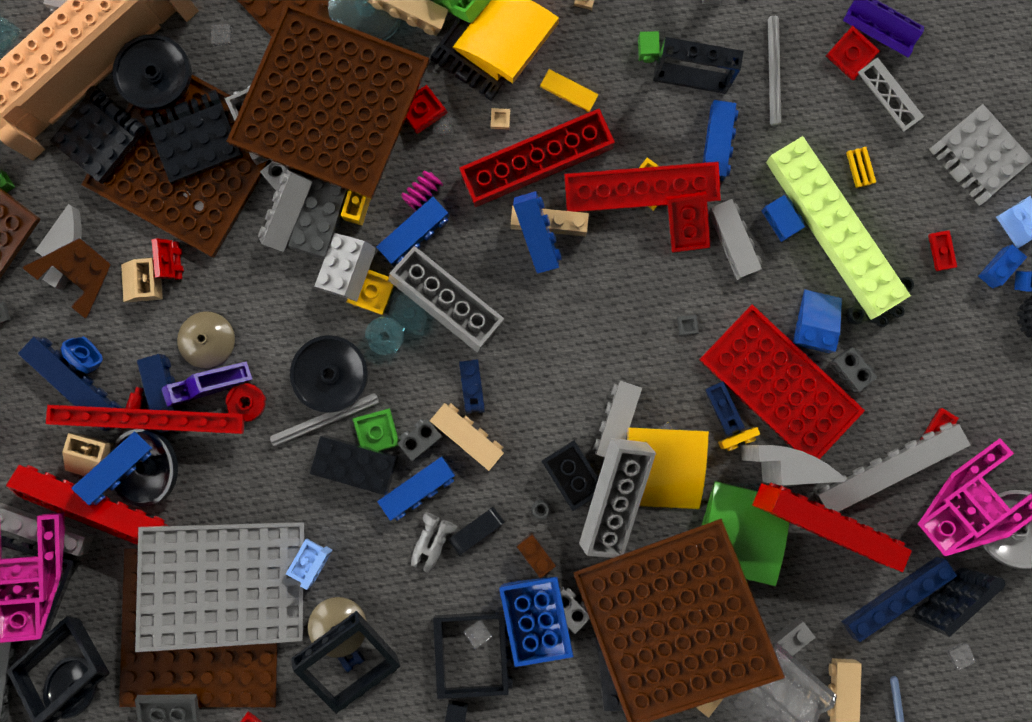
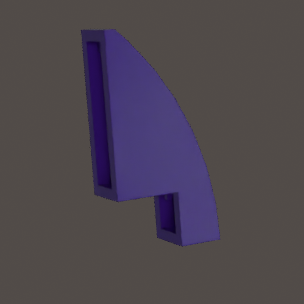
(206, 383)

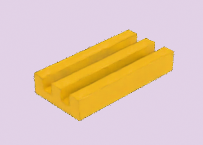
(869, 169)

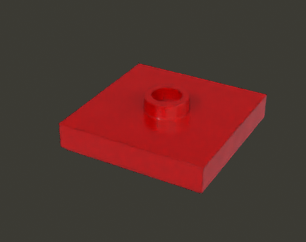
(852, 53)
(425, 110)

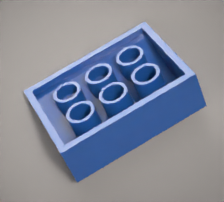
(536, 621)

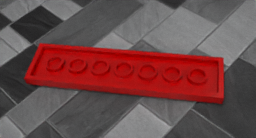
(639, 186)

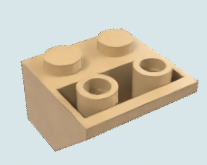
(140, 281)
(84, 453)

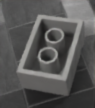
(345, 266)

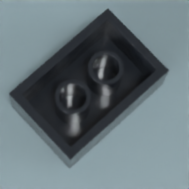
(572, 474)

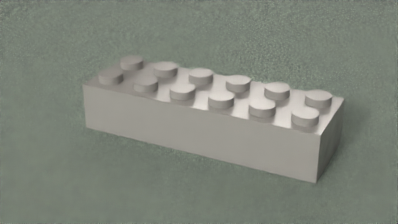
(445, 299)
(617, 498)

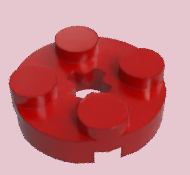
(242, 391)

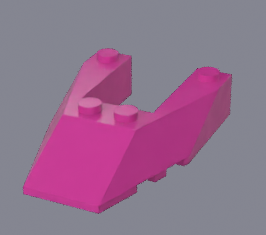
(969, 510)
(31, 583)

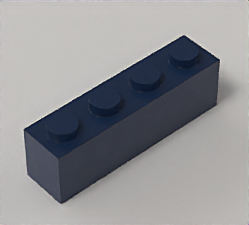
(154, 376)

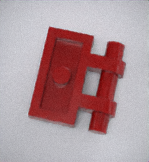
(167, 259)

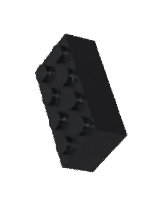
(354, 464)

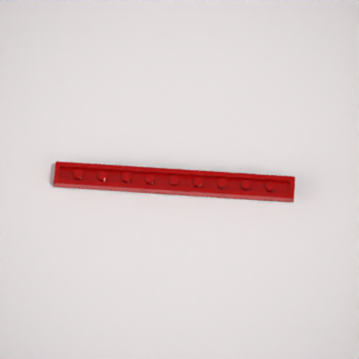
(145, 419)

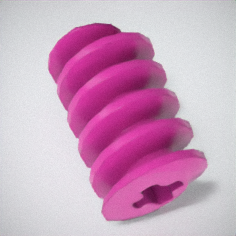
(421, 190)

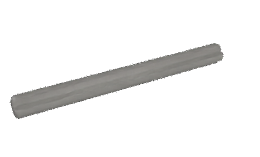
(774, 70)
(323, 420)

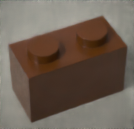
(536, 555)

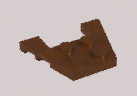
(79, 265)

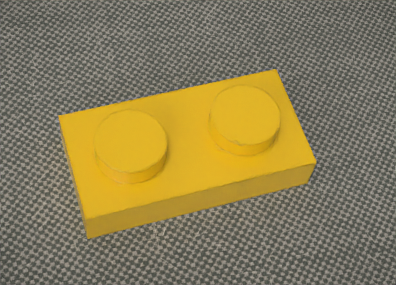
(746, 436)

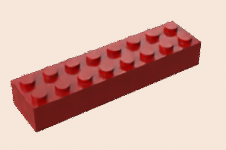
(537, 157)
(60, 498)
(832, 526)

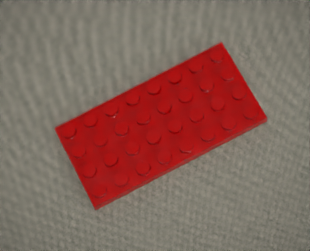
(781, 384)

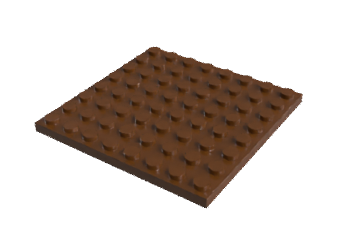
(328, 101)
(144, 188)
(678, 624)

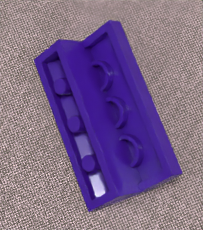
(884, 25)

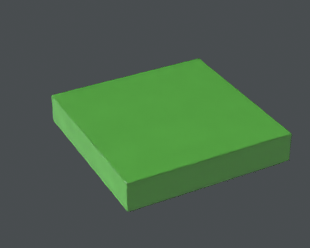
(376, 430)

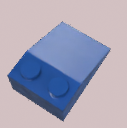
(818, 322)

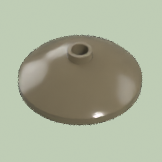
(217, 344)
(329, 614)

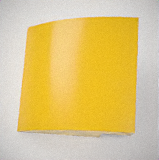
(506, 36)
(677, 469)

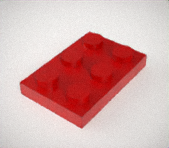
(688, 221)

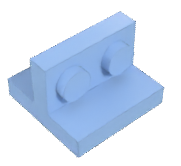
(1018, 222)
(308, 563)

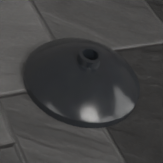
(61, 678)

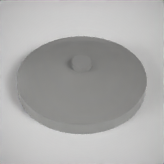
(1017, 548)

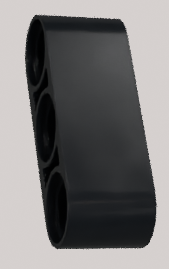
(476, 530)

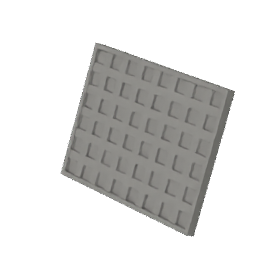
(217, 586)

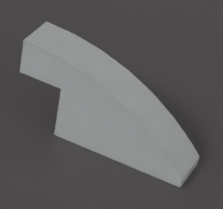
(64, 231)

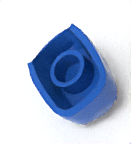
(81, 354)

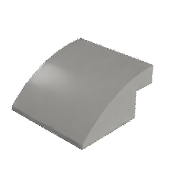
(789, 466)

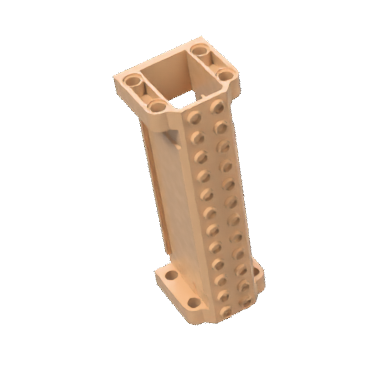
(66, 58)

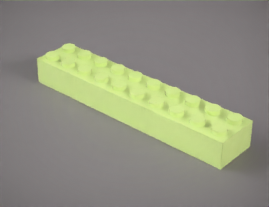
(837, 228)

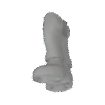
(434, 551)

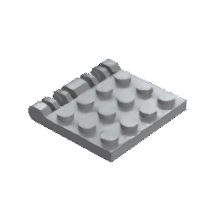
(983, 153)

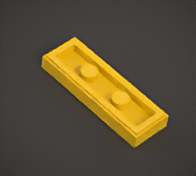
(569, 90)

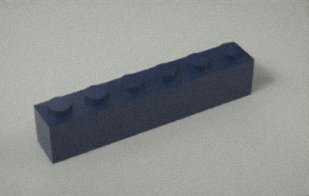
(64, 376)
(899, 598)

